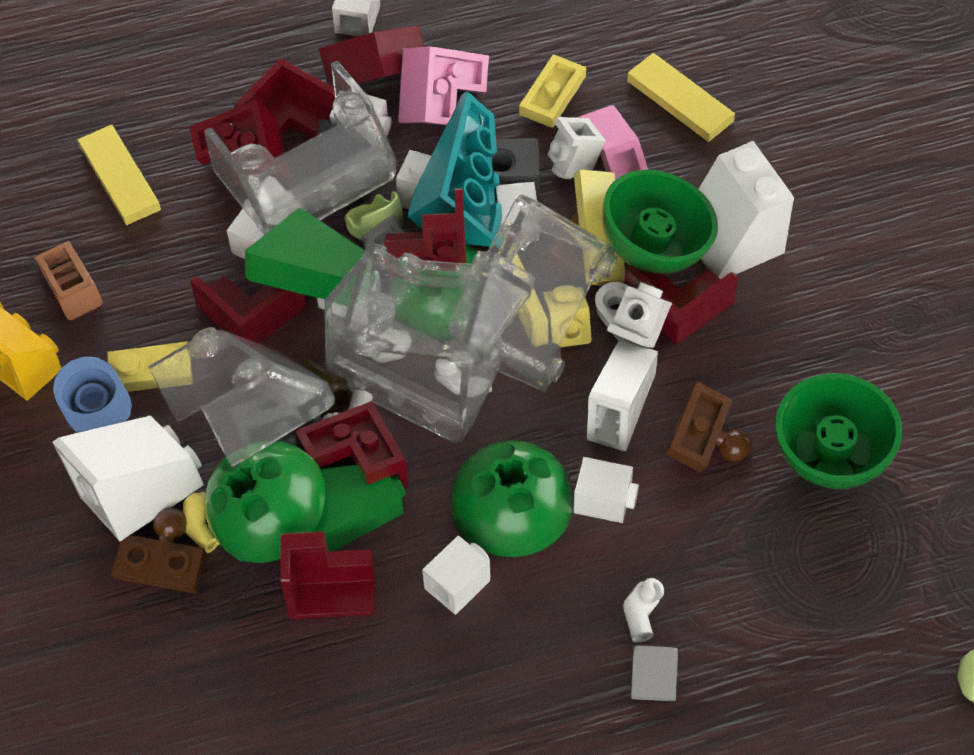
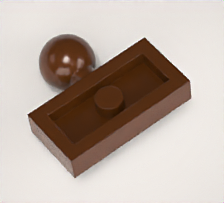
(701, 429)
(161, 560)

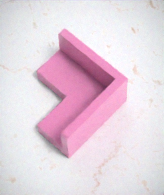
(432, 80)

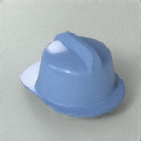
(91, 394)

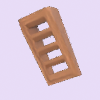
(70, 281)

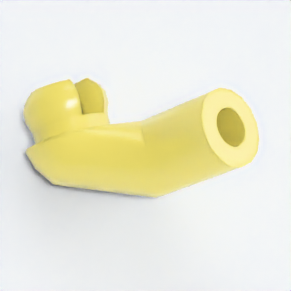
(196, 527)

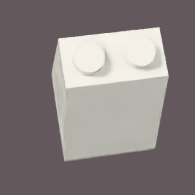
(750, 211)
(129, 471)

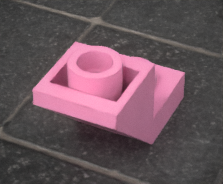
(622, 147)

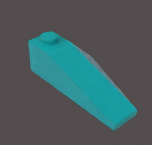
(463, 162)

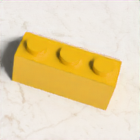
(25, 357)

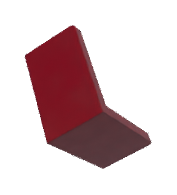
(371, 54)
(292, 97)
(239, 127)
(441, 237)
(692, 304)
(244, 315)
(358, 434)
(323, 581)

